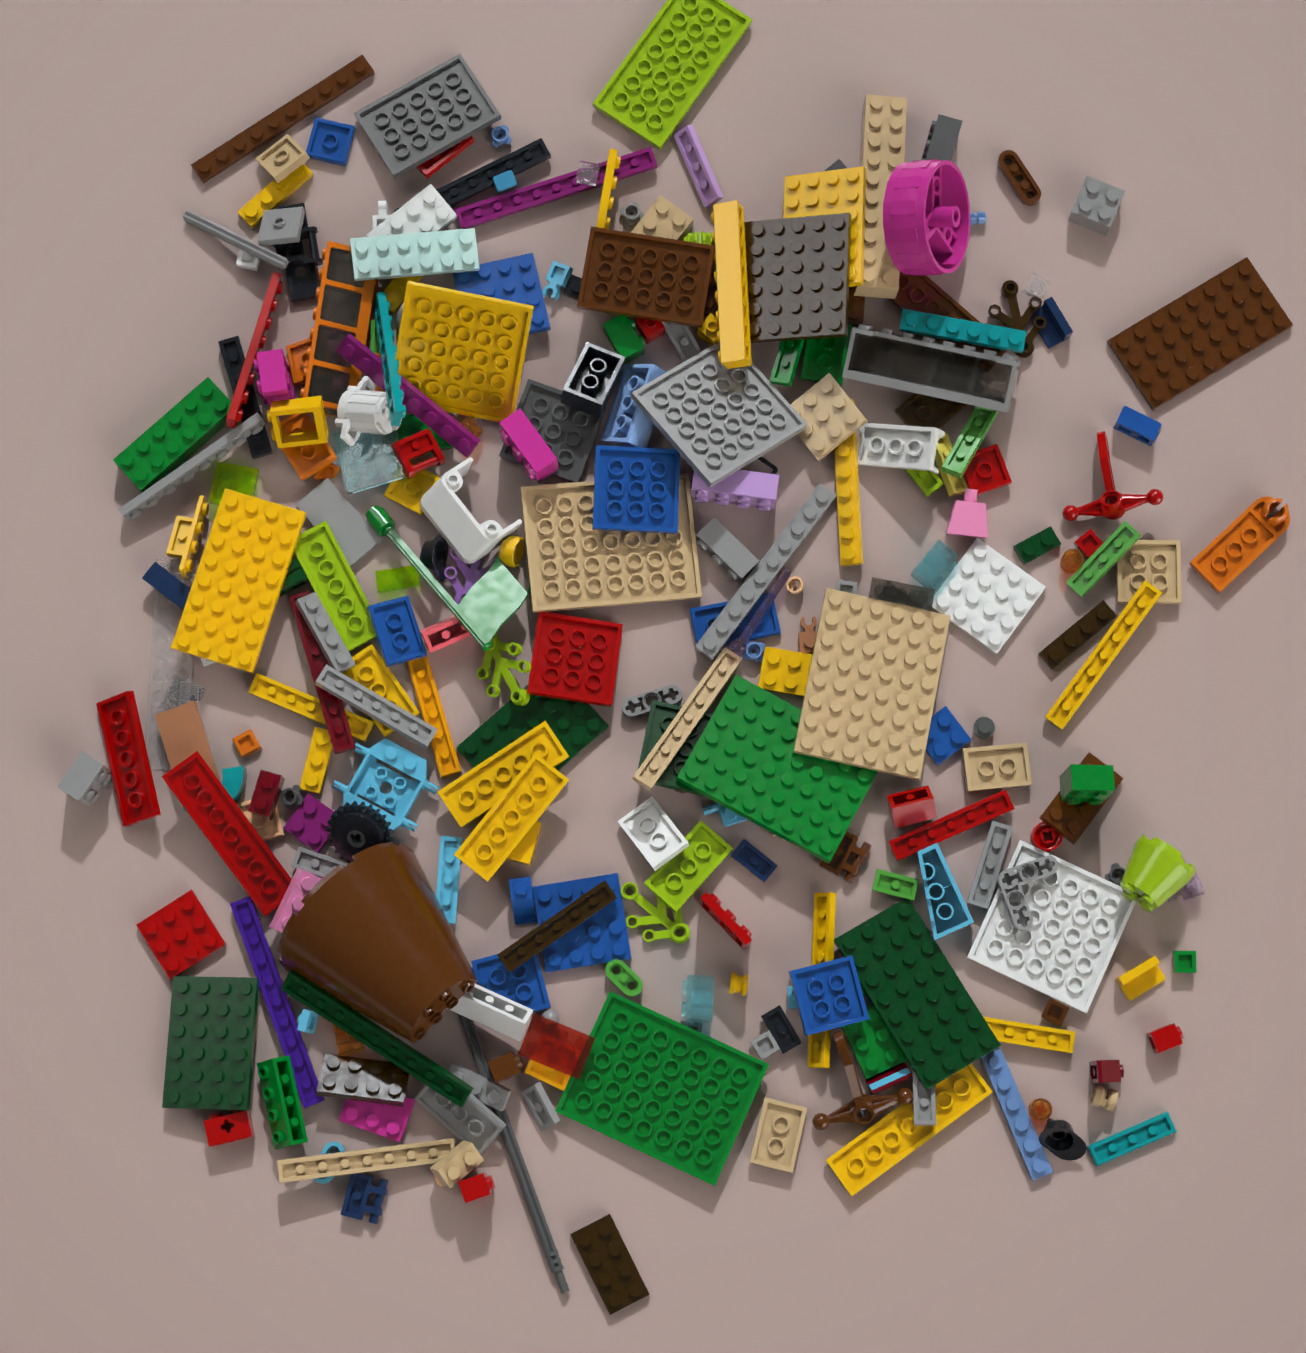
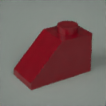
(1106, 1071)

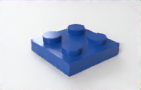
(945, 736)

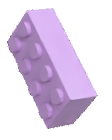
(740, 488)

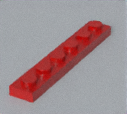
(951, 825)

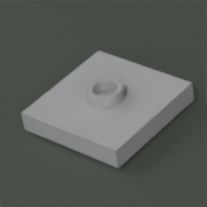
(281, 226)

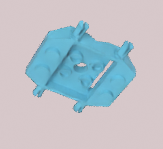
(372, 775)

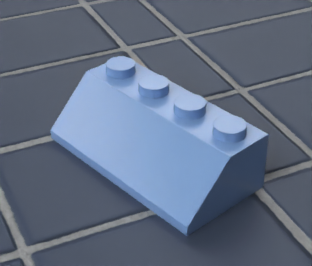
(626, 421)

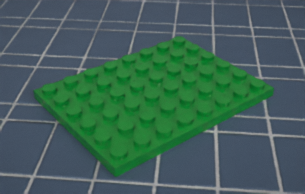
(751, 769)
(663, 1088)

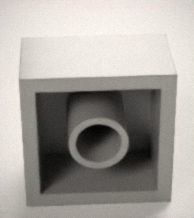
(1096, 205)
(85, 779)

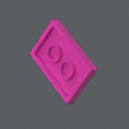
(378, 1118)

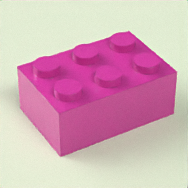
(274, 376)
(528, 446)

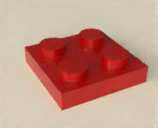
(987, 470)

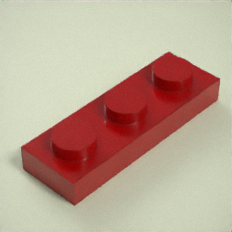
(436, 163)

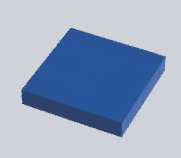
(330, 141)

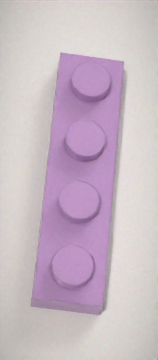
(698, 166)

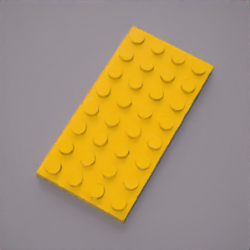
(238, 580)

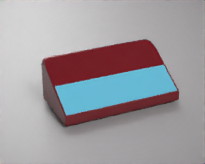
(888, 1078)

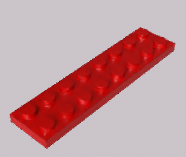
(229, 831)

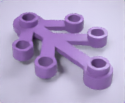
(471, 576)

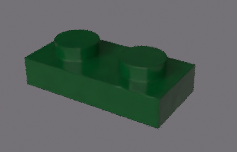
(1037, 545)

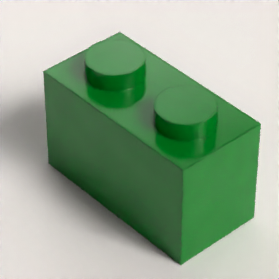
(624, 338)

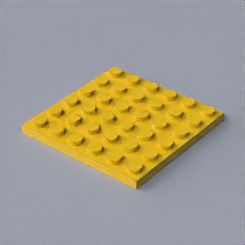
(463, 349)

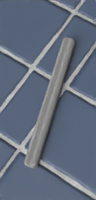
(236, 240)

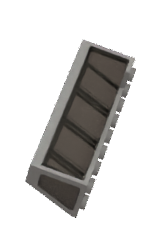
(931, 368)

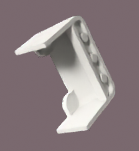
(456, 523)

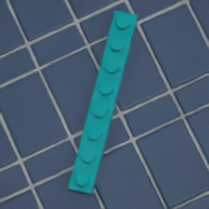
(389, 363)

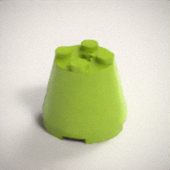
(1154, 873)

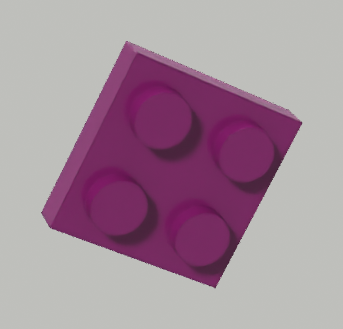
(310, 823)

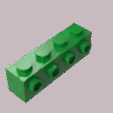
(282, 1102)

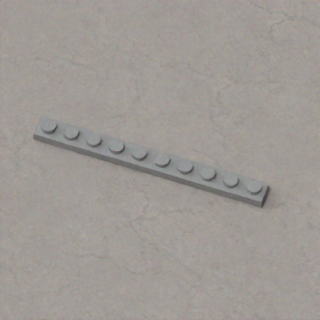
(765, 572)

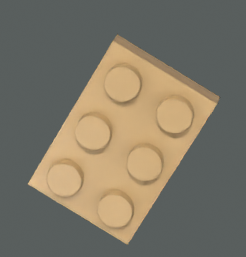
(997, 767)
(778, 1135)

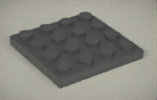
(563, 428)

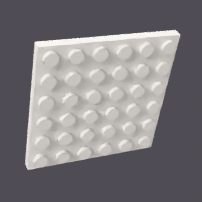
(1071, 932)

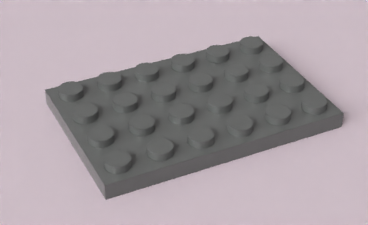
(427, 116)

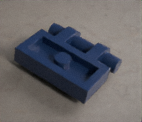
(357, 1196)

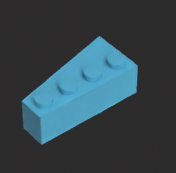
(943, 896)

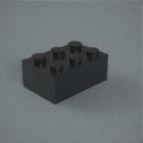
(593, 380)

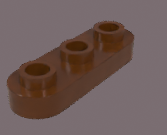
(1018, 169)

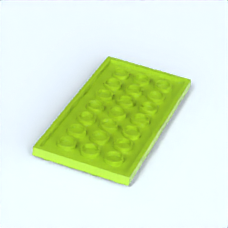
(671, 66)

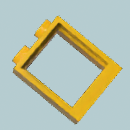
(297, 406)

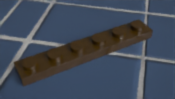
(557, 926)

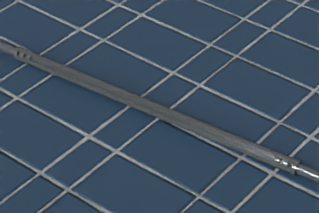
(517, 1160)

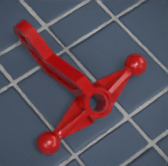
(1111, 503)

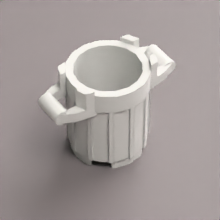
(363, 412)

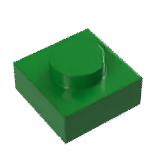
(1184, 962)

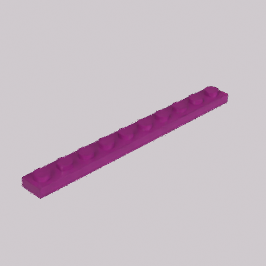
(549, 191)

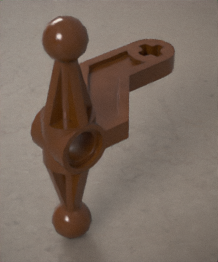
(873, 1104)

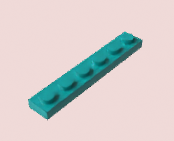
(962, 331)

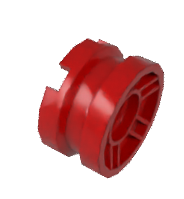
(1037, 837)

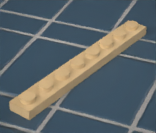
(687, 719)
(363, 1160)

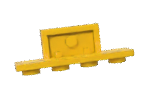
(185, 537)

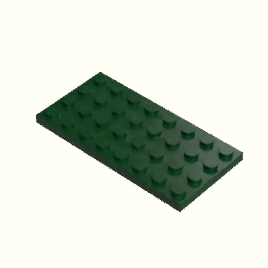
(917, 993)

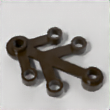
(1017, 321)

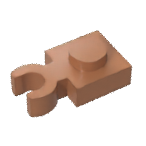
(808, 637)

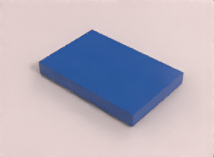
(397, 631)

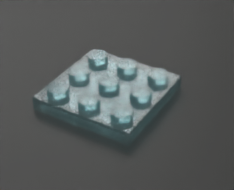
(368, 461)

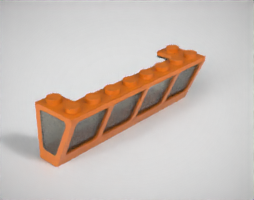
(342, 309)

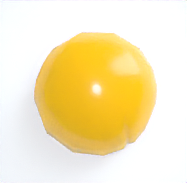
(511, 550)

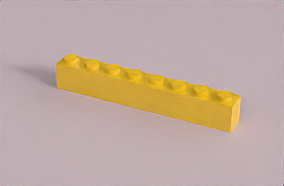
(731, 285)

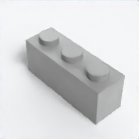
(726, 550)

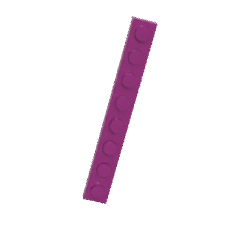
(413, 398)

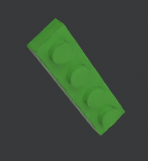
(969, 441)
(1103, 559)

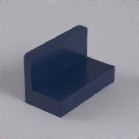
(1056, 326)

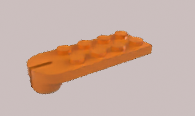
(1241, 543)

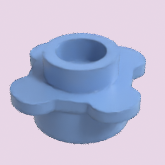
(500, 130)
(758, 647)

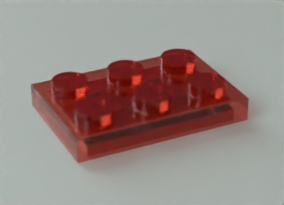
(556, 1046)

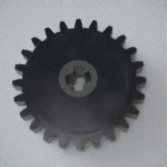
(357, 828)

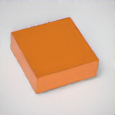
(246, 743)

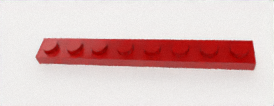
(258, 341)

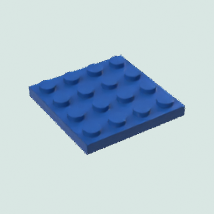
(509, 280)
(636, 489)
(594, 940)

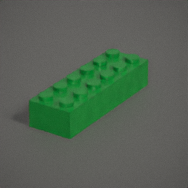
(175, 436)

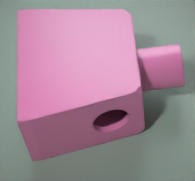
(968, 517)

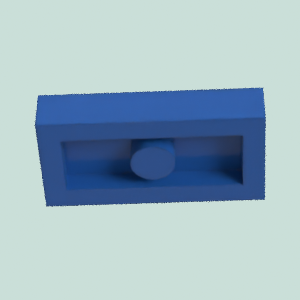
(1137, 426)

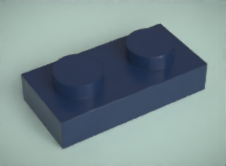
(754, 860)

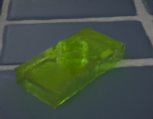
(397, 578)

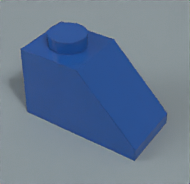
(522, 900)

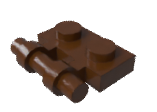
(842, 853)

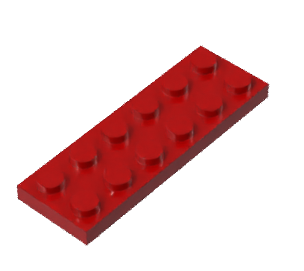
(128, 758)

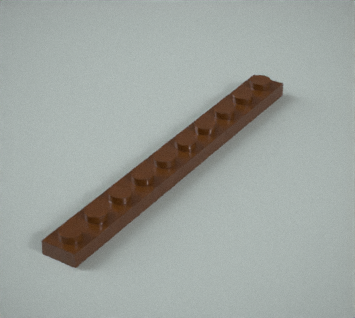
(282, 119)

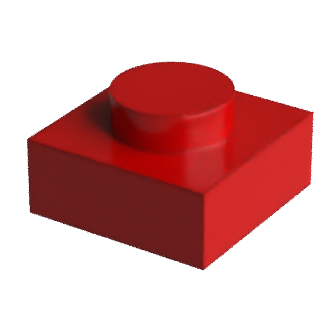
(1088, 543)

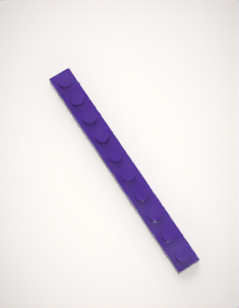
(276, 1000)

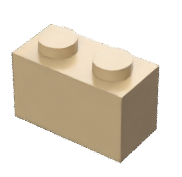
(456, 1164)

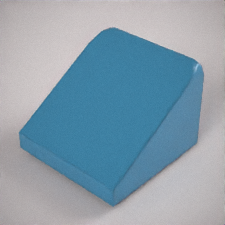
(504, 181)

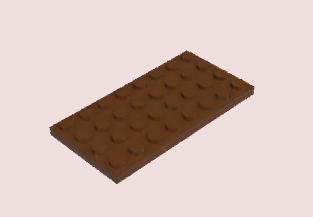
(1199, 333)

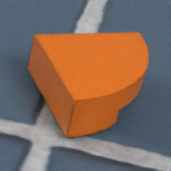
(327, 472)

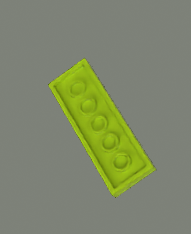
(335, 585)

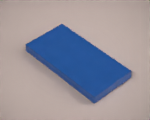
(704, 616)

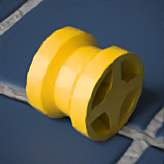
(738, 984)

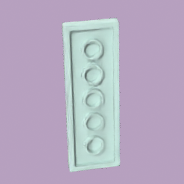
(414, 254)

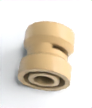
(1104, 1097)

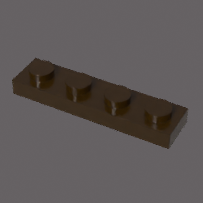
(1077, 634)

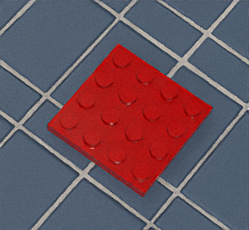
(574, 659)

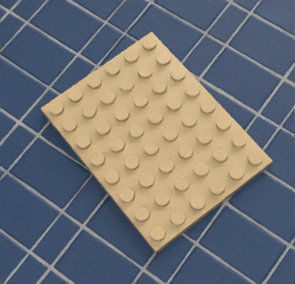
(603, 568)
(872, 684)

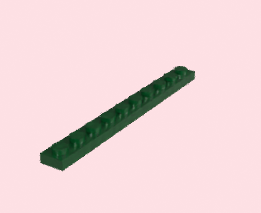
(377, 1039)

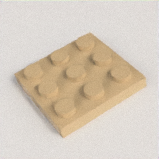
(829, 416)
(1156, 563)

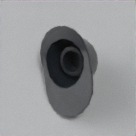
(434, 556)
(1061, 1140)

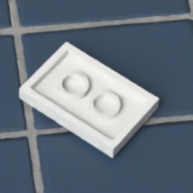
(653, 833)

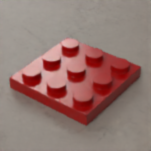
(726, 920)
(181, 934)

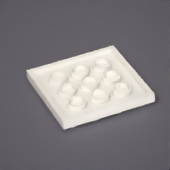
(987, 596)

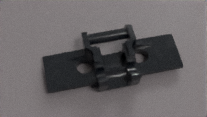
(301, 287)

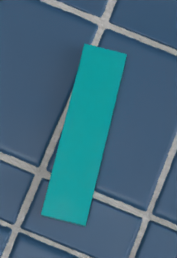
(1131, 1138)

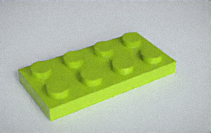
(690, 868)

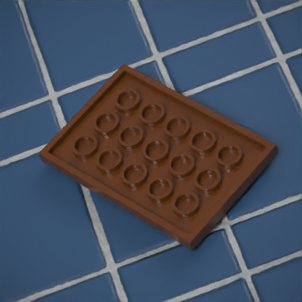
(646, 277)

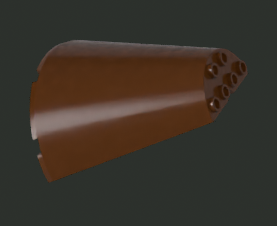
(379, 942)

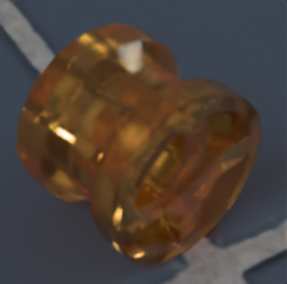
(470, 424)
(1073, 556)
(1035, 1109)

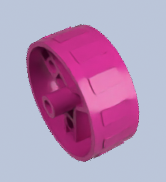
(926, 217)

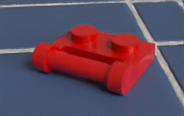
(416, 446)

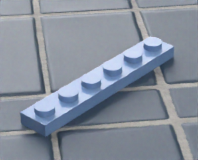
(1016, 1114)

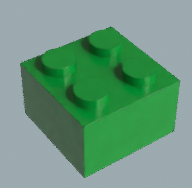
(1087, 783)

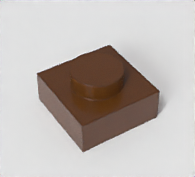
(1055, 1011)

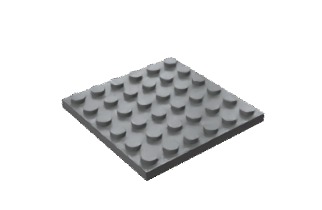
(718, 414)

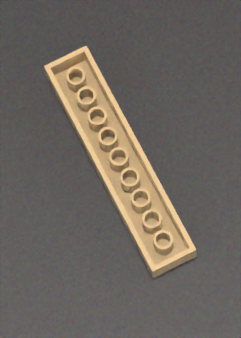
(880, 154)

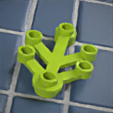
(502, 668)
(659, 916)

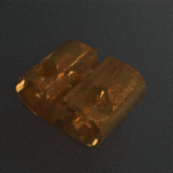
(346, 1043)

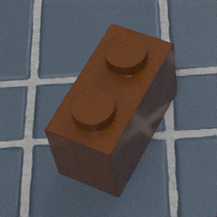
(505, 1067)

